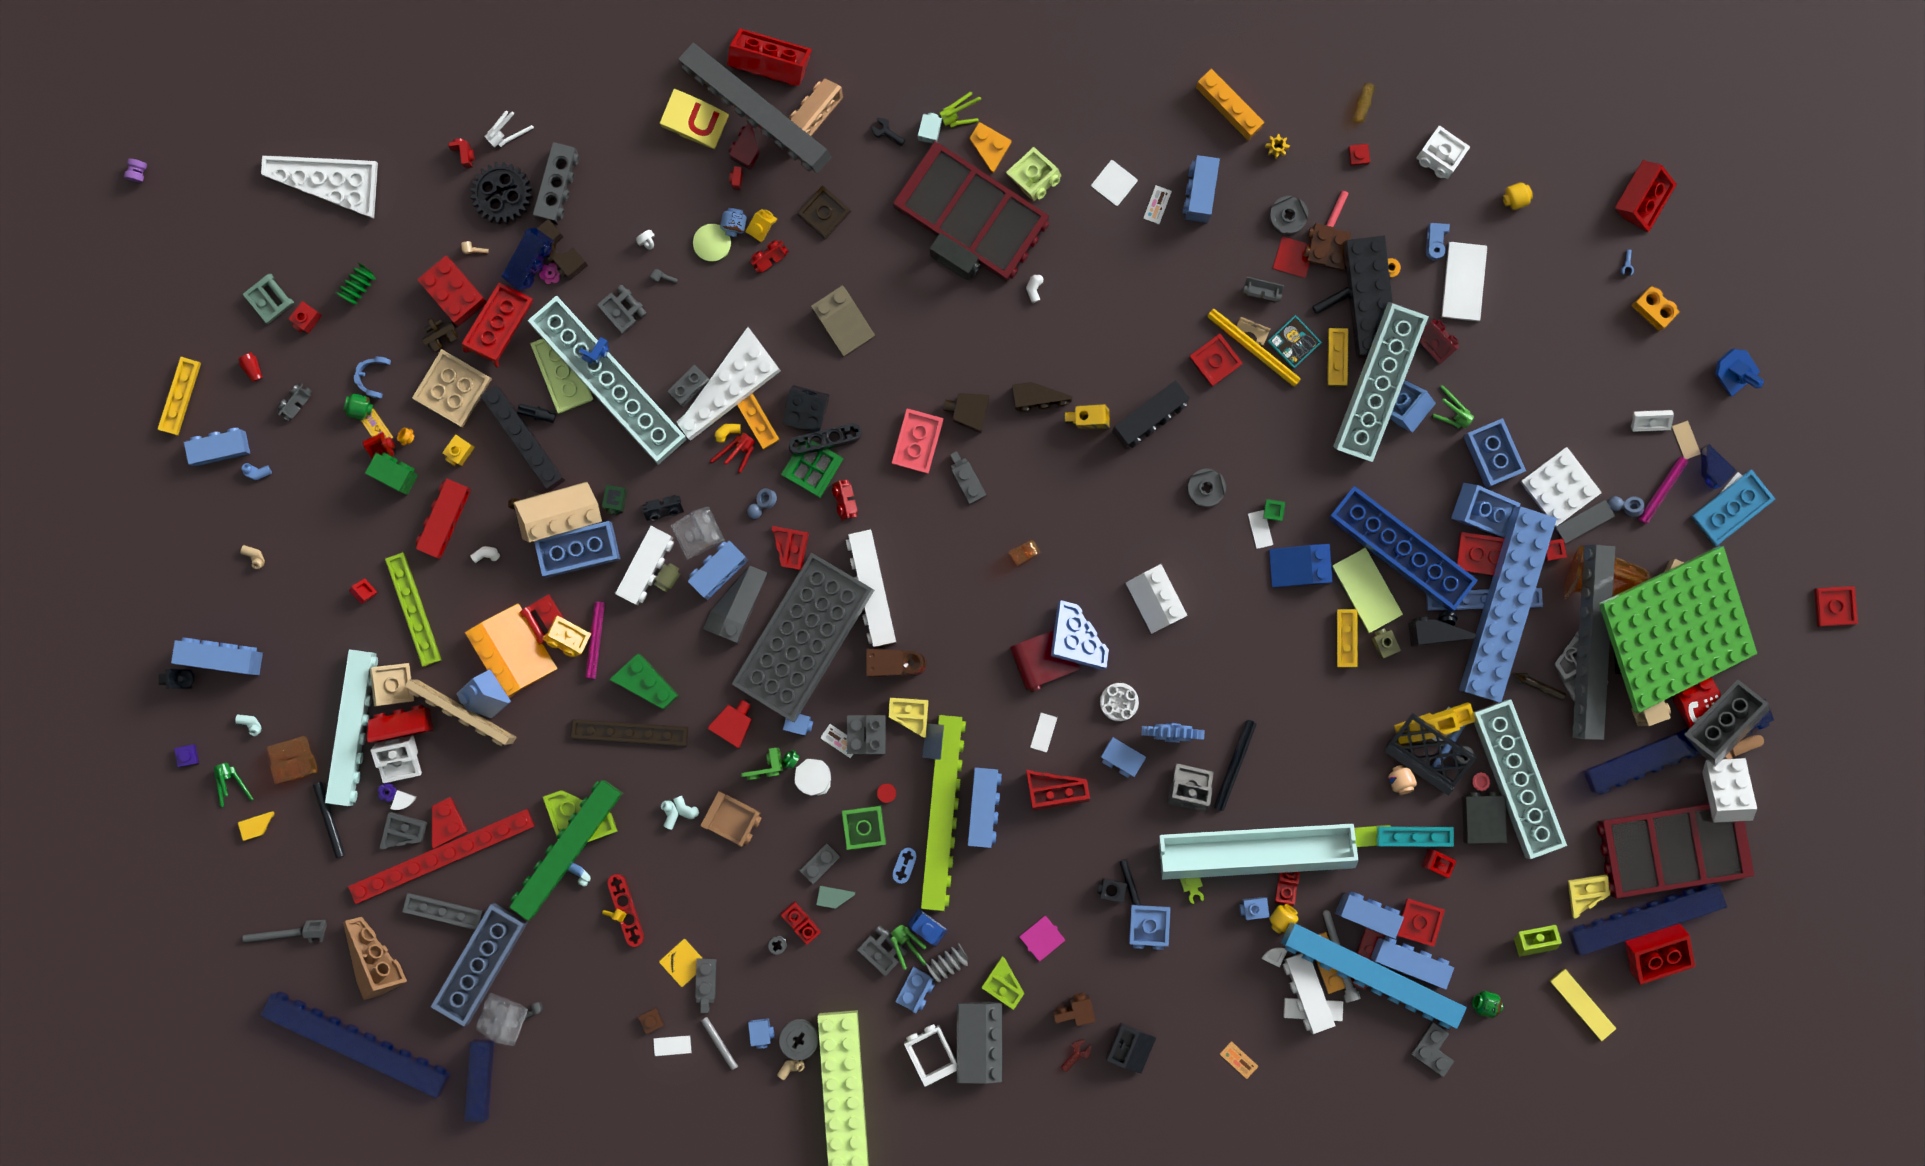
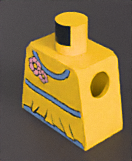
(1097, 417)

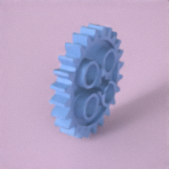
(1172, 732)

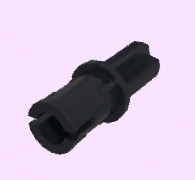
(537, 413)

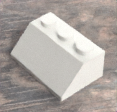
(1156, 598)

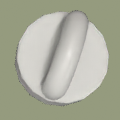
(644, 238)

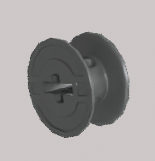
(794, 1029)

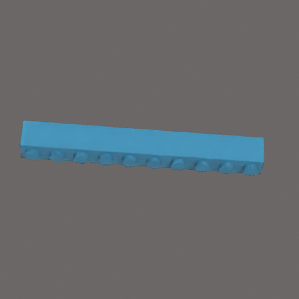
(1373, 975)

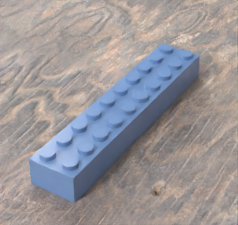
(1507, 604)

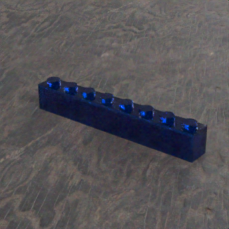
(1647, 919)

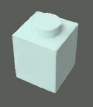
(930, 128)

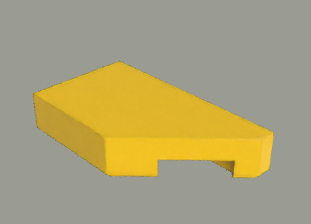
(255, 826)

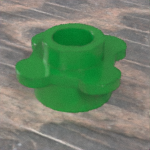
(790, 759)

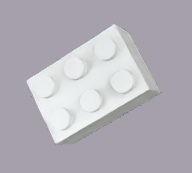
(1729, 790)

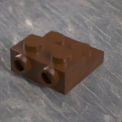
(1326, 246)

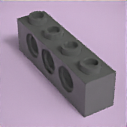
(558, 154)

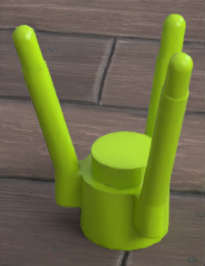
(949, 113)

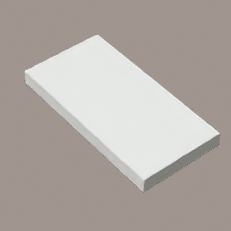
(1464, 281)

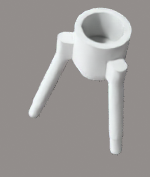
(495, 136)

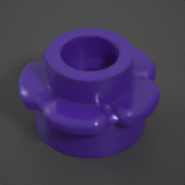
(387, 797)

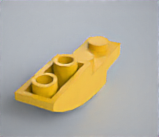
(1444, 721)

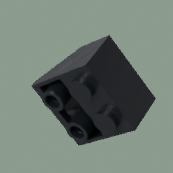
(1130, 1048)

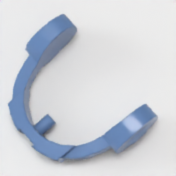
(357, 377)

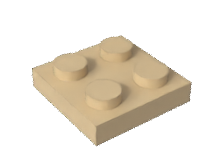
(389, 684)

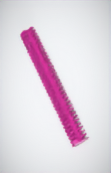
(1663, 489)
(595, 633)

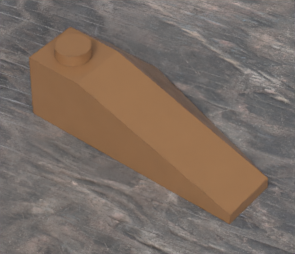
(373, 966)

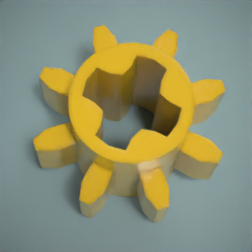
(1275, 141)

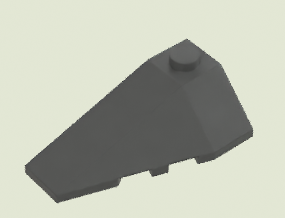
(735, 607)

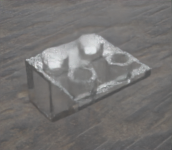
(501, 1019)

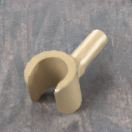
(467, 248)

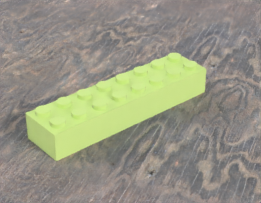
(843, 1088)

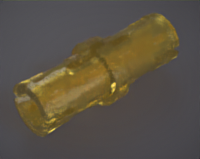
(1364, 102)

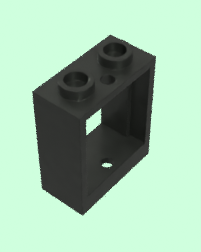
(955, 257)

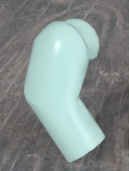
(671, 812)

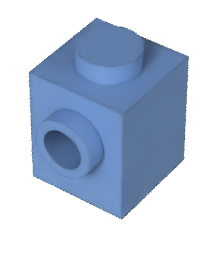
(1254, 908)
(760, 1033)

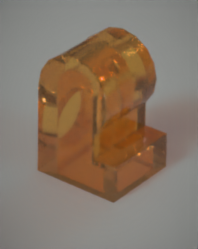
(1024, 552)

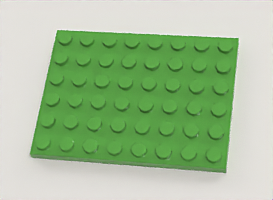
(1678, 629)

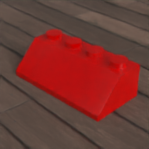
(768, 57)

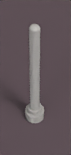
(1351, 993)

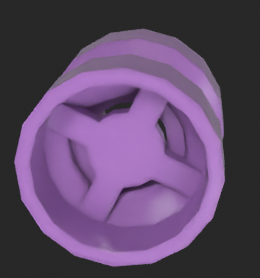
(135, 170)

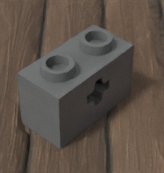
(688, 386)

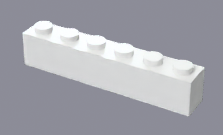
(869, 573)

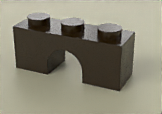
(570, 262)

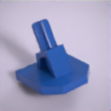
(1737, 370)

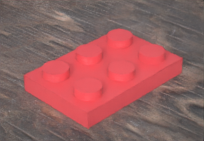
(917, 441)

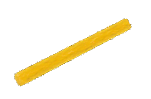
(1253, 347)

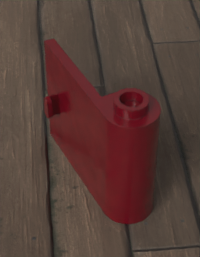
(1037, 664)

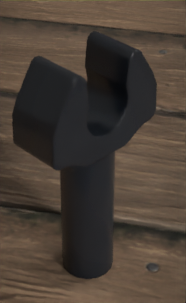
(886, 131)

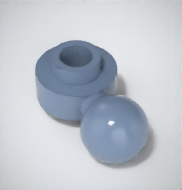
(1617, 504)
(755, 510)

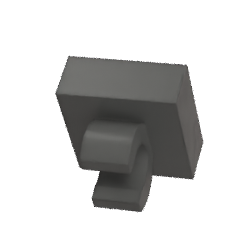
(314, 929)

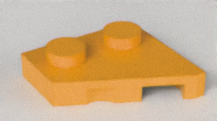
(990, 145)

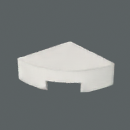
(402, 800)
(1275, 956)

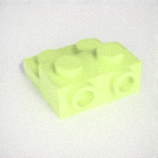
(1034, 174)

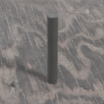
(272, 935)

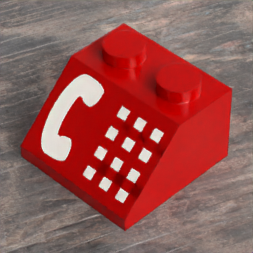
(1696, 700)

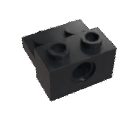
(805, 408)

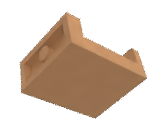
(731, 819)

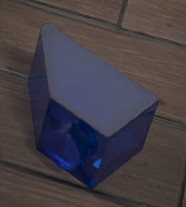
(1715, 468)

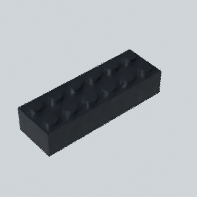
(1367, 286)

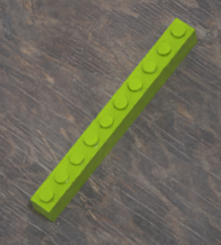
(941, 816)

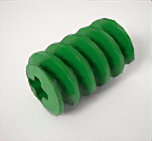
(356, 284)

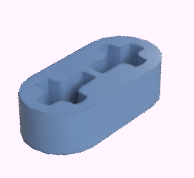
(909, 866)

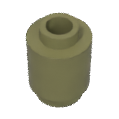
(667, 577)

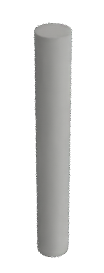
(719, 1043)

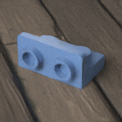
(915, 989)

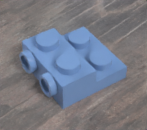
(1149, 926)

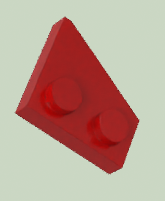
(791, 546)
(446, 822)

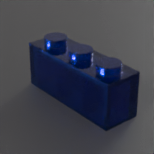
(527, 259)

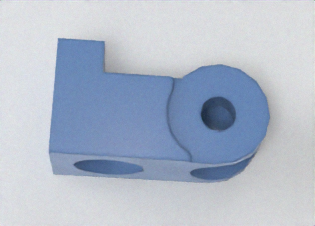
(1434, 243)

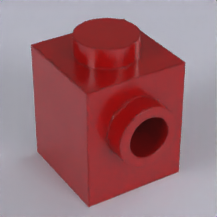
(304, 317)

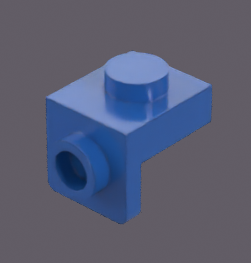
(600, 350)

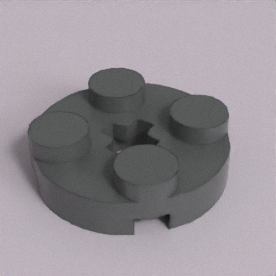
(1290, 204)
(1215, 494)

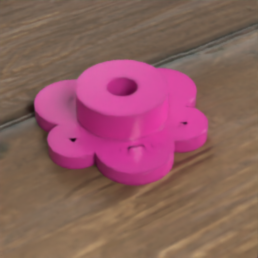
(554, 277)

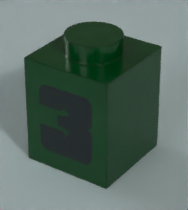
(614, 499)

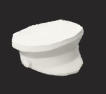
(813, 777)

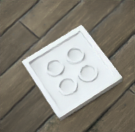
(1560, 486)

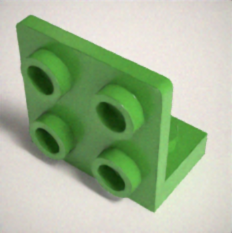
(773, 759)

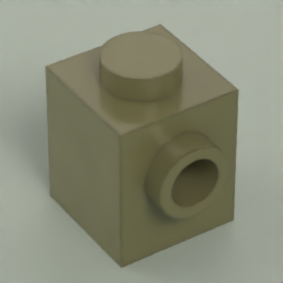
(1385, 643)

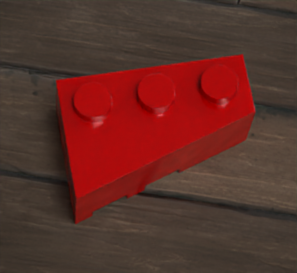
(1055, 790)

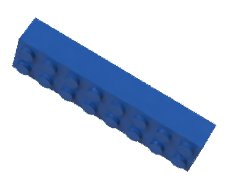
(1403, 549)

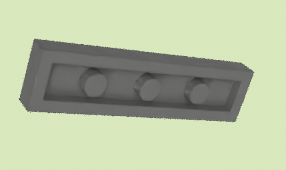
(442, 911)

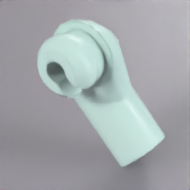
(251, 722)
(684, 810)

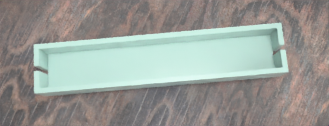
(1258, 851)

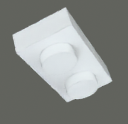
(1652, 420)

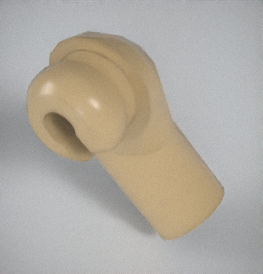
(255, 554)
(790, 1065)

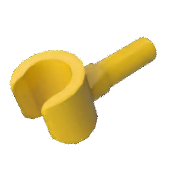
(618, 915)

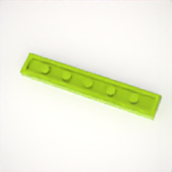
(413, 609)

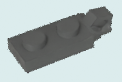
(966, 478)
(705, 982)

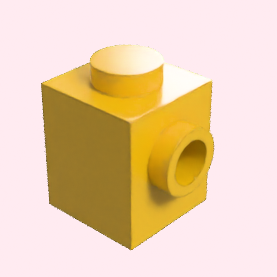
(458, 450)

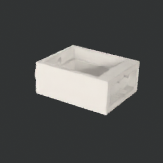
(939, 1073)

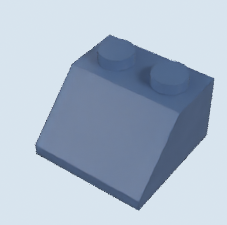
(1411, 406)
(483, 695)

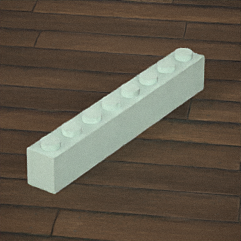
(351, 729)

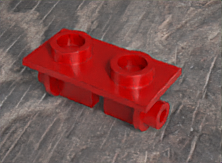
(762, 260)
(841, 491)

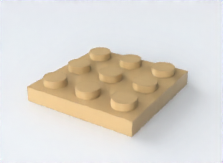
(452, 388)

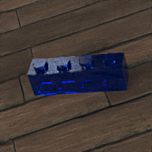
(479, 1080)

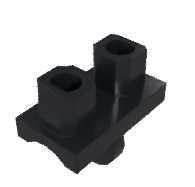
(177, 679)

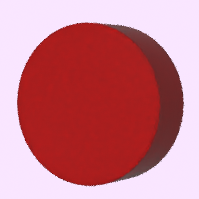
(886, 793)

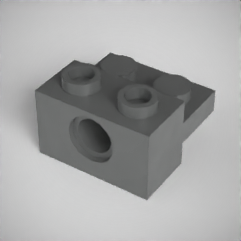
(875, 734)
(1191, 788)

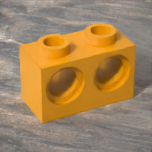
(1652, 312)

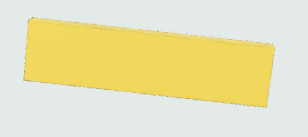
(1582, 1004)

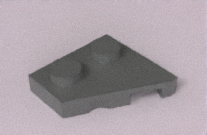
(402, 830)

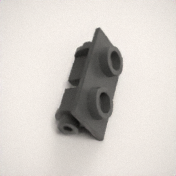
(1263, 289)
(288, 406)

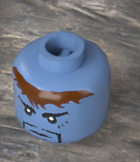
(733, 222)

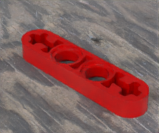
(628, 909)

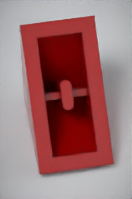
(1438, 863)

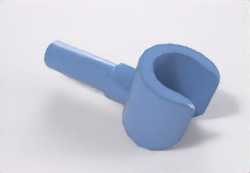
(1627, 264)

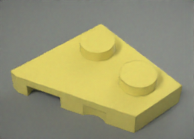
(910, 713)

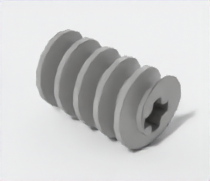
(948, 963)

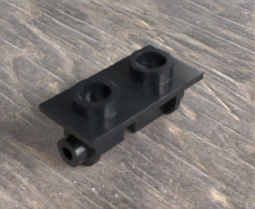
(671, 507)

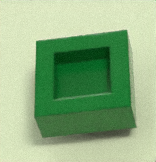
(1274, 510)

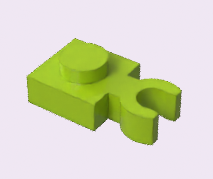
(1192, 885)

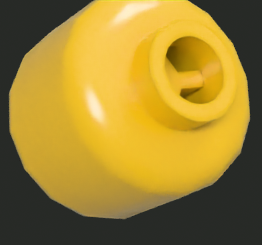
(1517, 196)
(1282, 917)

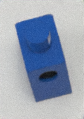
(927, 927)

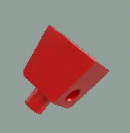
(732, 723)

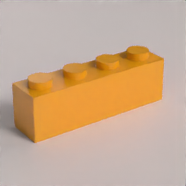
(1229, 104)

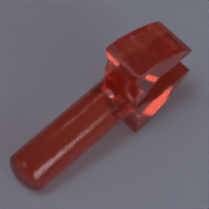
(1076, 1055)

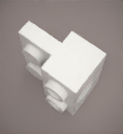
(396, 758)

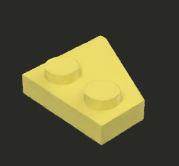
(1586, 893)

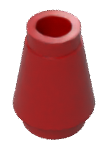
(250, 366)

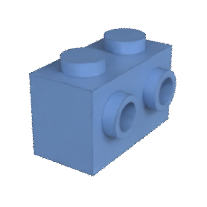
(1122, 757)

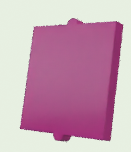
(1042, 938)

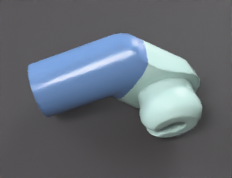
(579, 871)

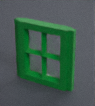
(813, 470)

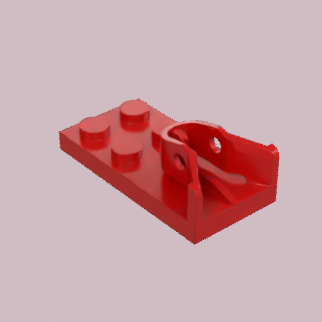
(497, 323)

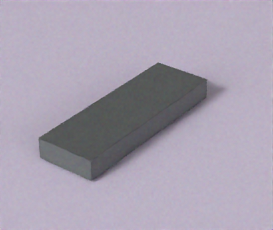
(1584, 521)

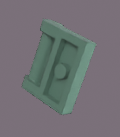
(264, 303)

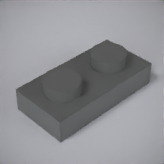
(820, 863)

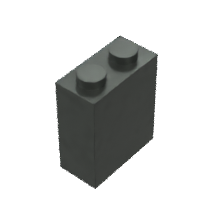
(1484, 818)

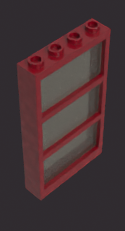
(972, 210)
(1672, 850)

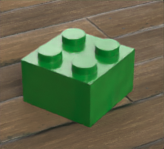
(395, 475)

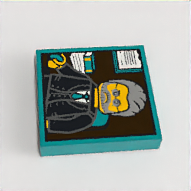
(1294, 342)

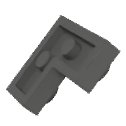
(1428, 1050)

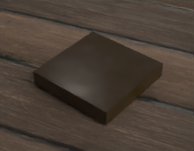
(824, 212)

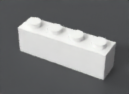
(644, 565)
(1309, 992)

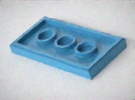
(1733, 507)

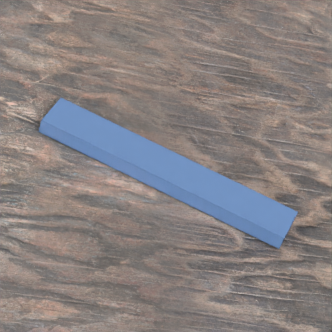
(1476, 600)

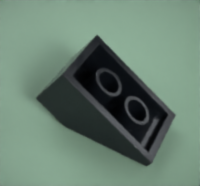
(1428, 631)

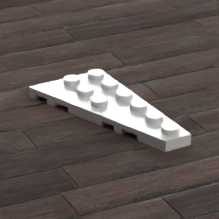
(334, 180)
(738, 376)

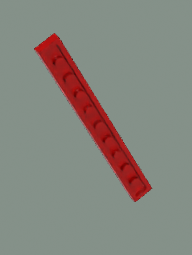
(441, 856)

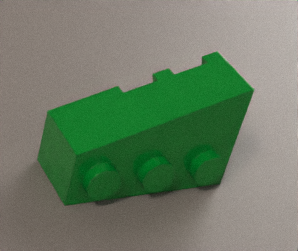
(646, 682)

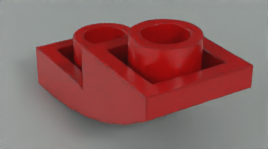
(1287, 888)
(800, 922)

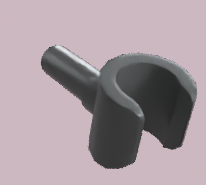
(657, 274)
(536, 1009)

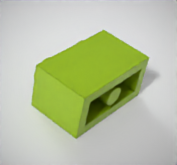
(1537, 940)

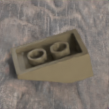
(843, 320)

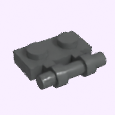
(617, 312)
(877, 954)

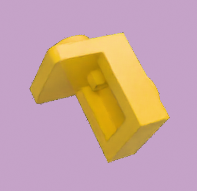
(761, 224)

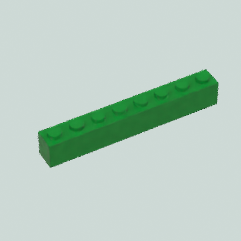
(566, 849)

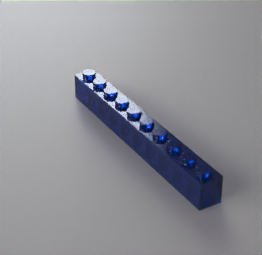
(1646, 759)
(355, 1044)

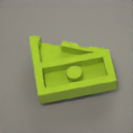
(1003, 984)

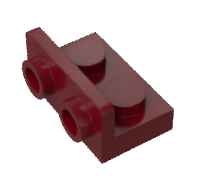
(1438, 341)

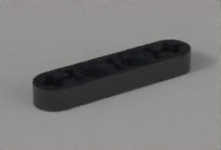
(826, 443)

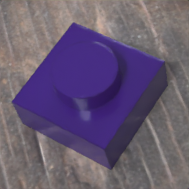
(186, 755)

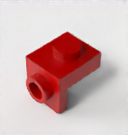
(467, 155)
(379, 444)

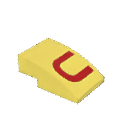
(694, 119)

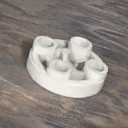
(1119, 702)

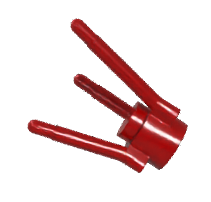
(742, 444)

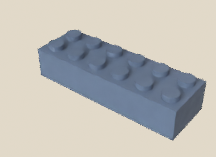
(479, 964)

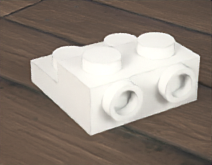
(1442, 153)

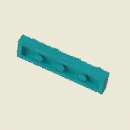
(1415, 836)

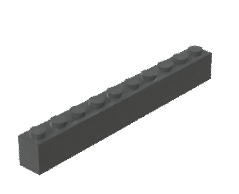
(754, 108)
(1593, 643)

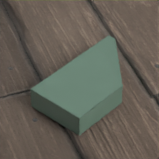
(833, 897)

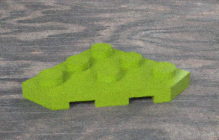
(563, 805)

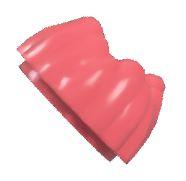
(1481, 781)

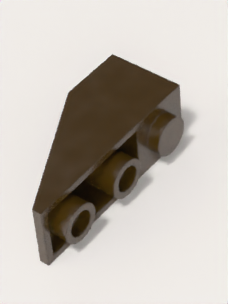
(1035, 395)

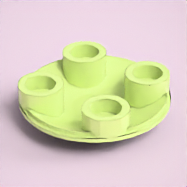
(711, 242)

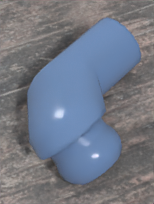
(255, 473)

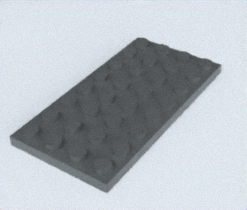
(803, 637)

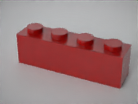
(443, 518)

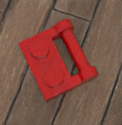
(546, 610)

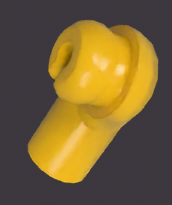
(725, 429)

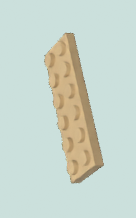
(453, 708)

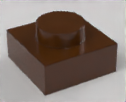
(651, 1020)

